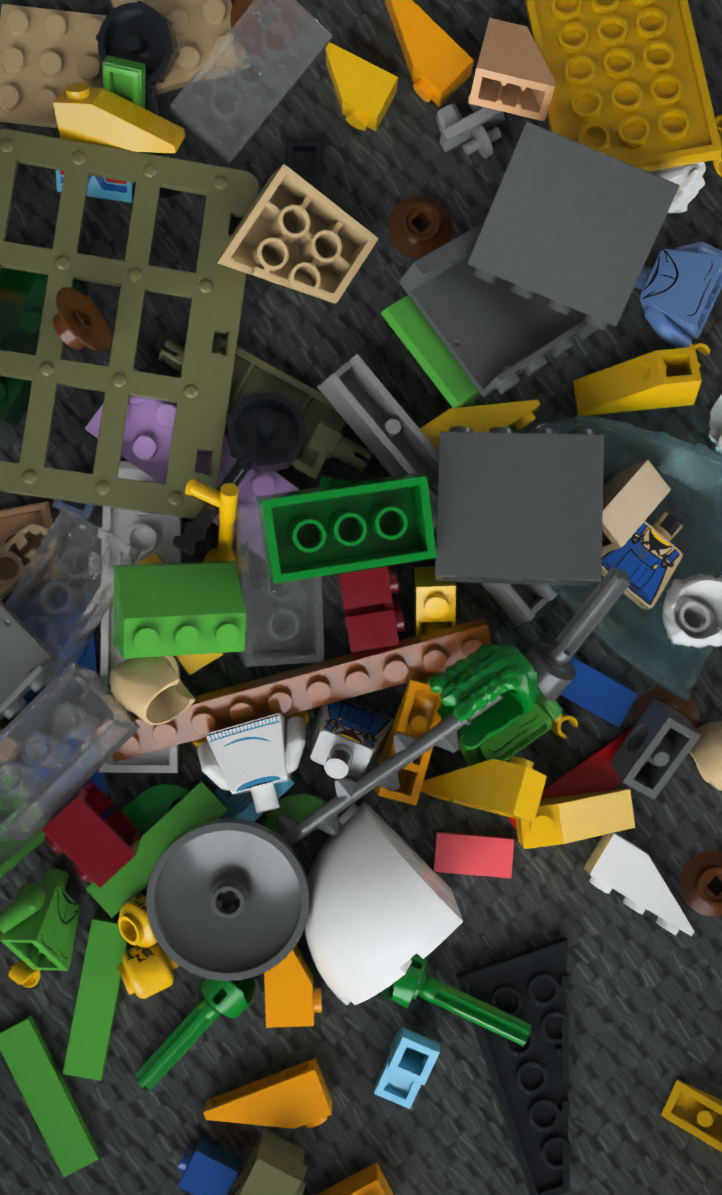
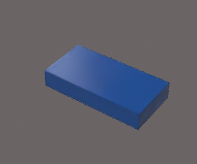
(599, 694)

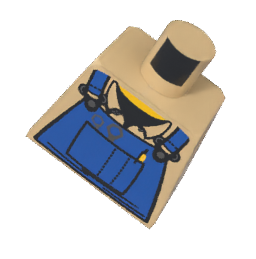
(647, 559)

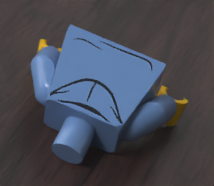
(681, 293)

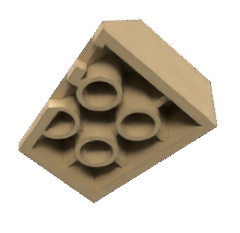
(298, 239)

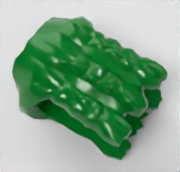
(480, 680)

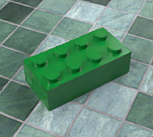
(346, 527)

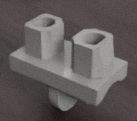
(458, 130)

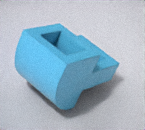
(406, 1067)

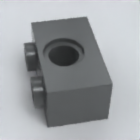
(654, 749)

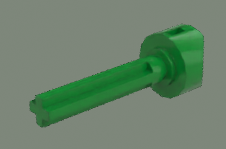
(436, 992)
(218, 998)

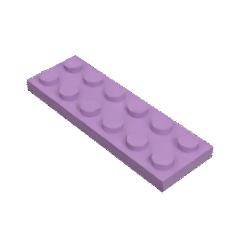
(149, 445)

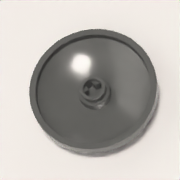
(228, 899)

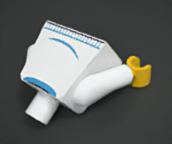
(255, 756)

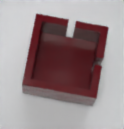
(369, 607)
(91, 842)

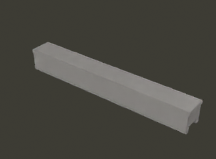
(406, 450)

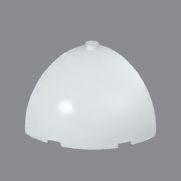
(373, 907)

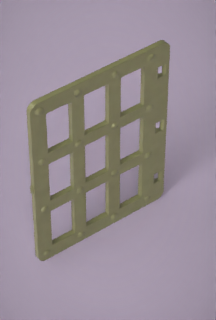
(215, 307)

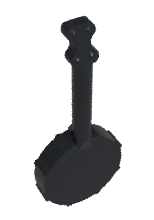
(146, 37)
(263, 436)

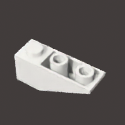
(632, 873)

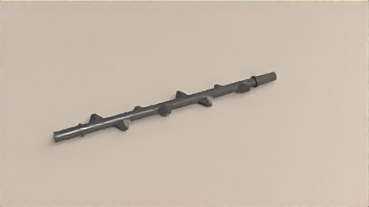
(384, 775)

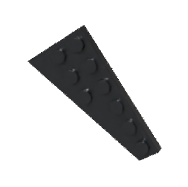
(535, 1077)

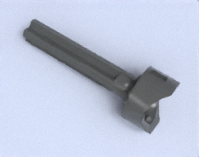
(553, 661)

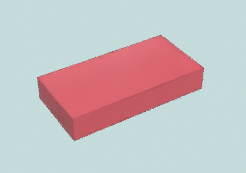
(473, 854)

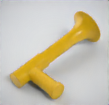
(227, 502)

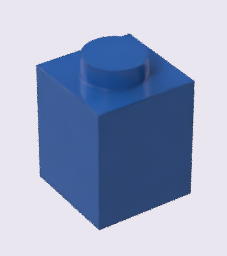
(208, 1169)

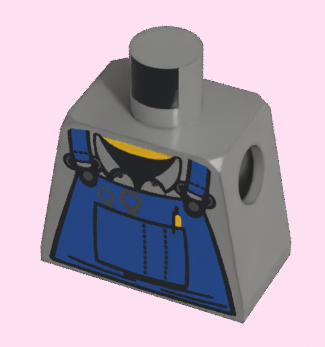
(347, 738)

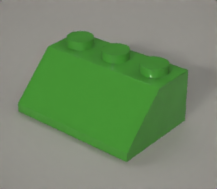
(430, 352)
(178, 609)

